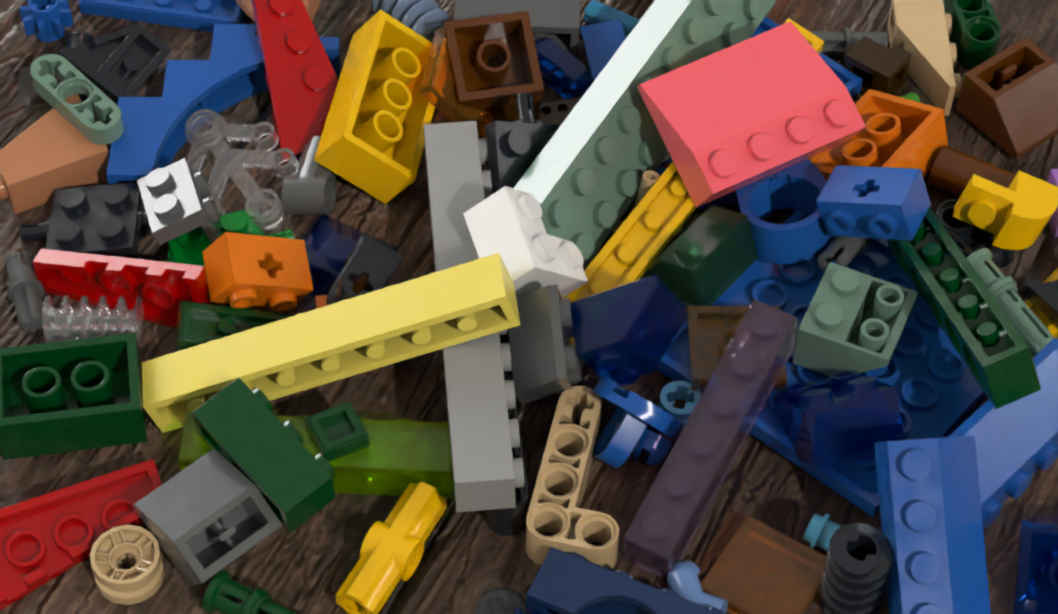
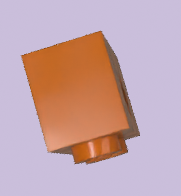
(257, 271)

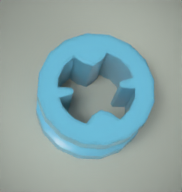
(679, 391)

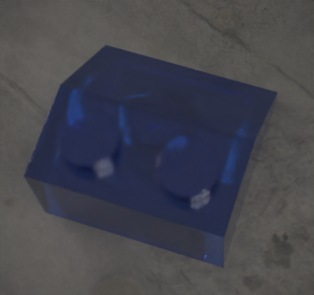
(627, 328)

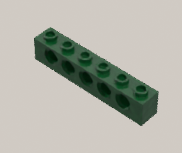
(967, 312)

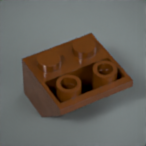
(1013, 98)

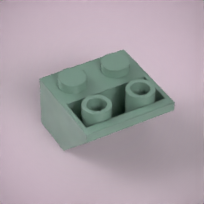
(852, 322)

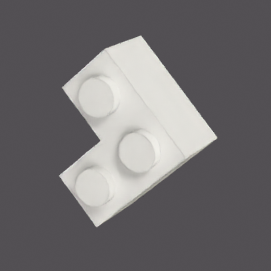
(513, 227)

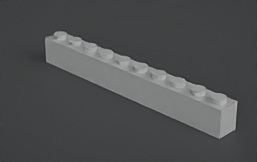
(474, 369)

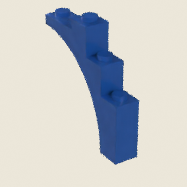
(158, 124)

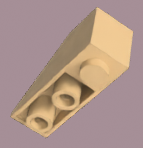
(925, 32)

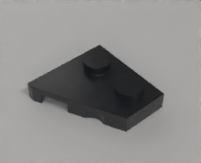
(119, 61)

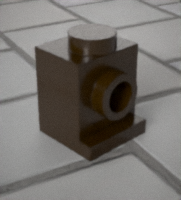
(877, 66)

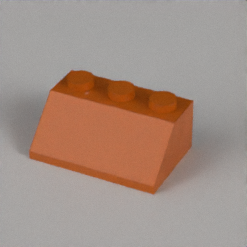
(895, 136)

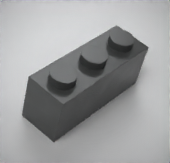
(548, 18)

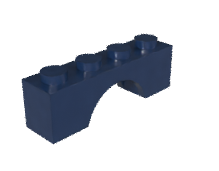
(576, 586)

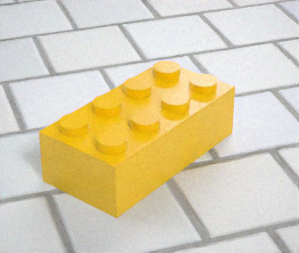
(377, 109)

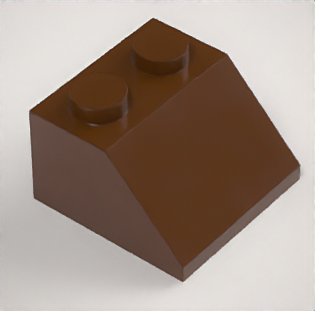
(493, 60)

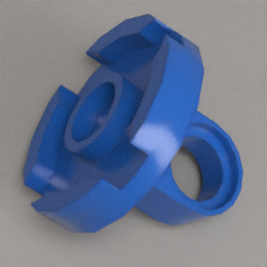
(628, 422)

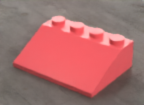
(749, 112)

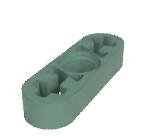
(80, 115)

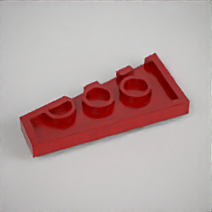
(295, 71)
(156, 282)
(59, 528)

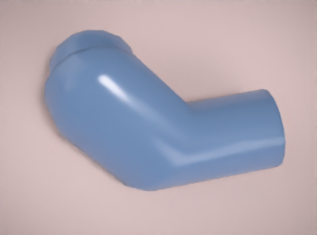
(685, 582)

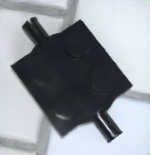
(516, 144)
(93, 221)

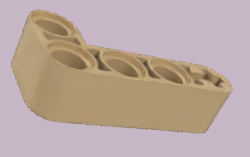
(569, 475)

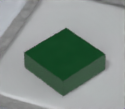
(337, 431)

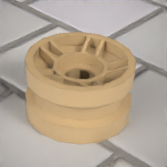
(122, 546)

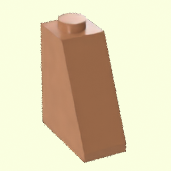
(49, 158)

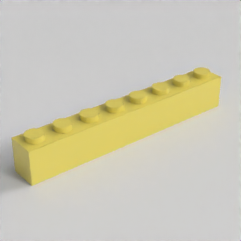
(336, 339)

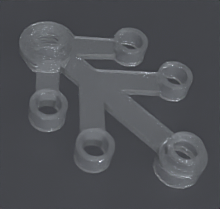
(209, 132)

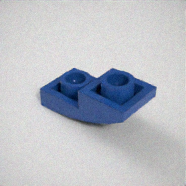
(601, 43)

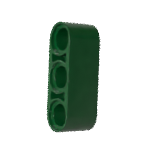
(973, 30)

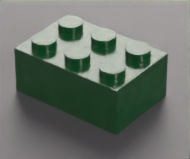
(71, 396)

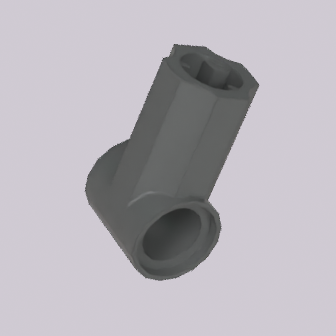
(311, 188)

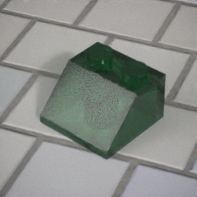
(706, 257)

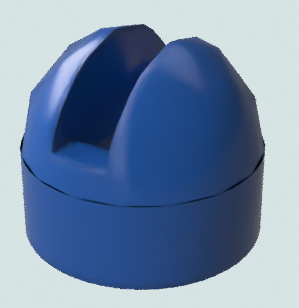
(654, 444)

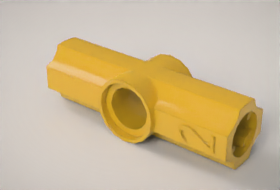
(391, 550)

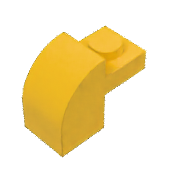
(1012, 213)

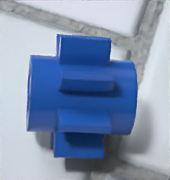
(46, 19)

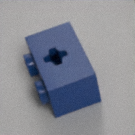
(873, 202)

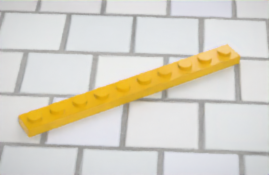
(647, 227)

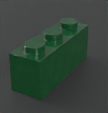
(267, 452)

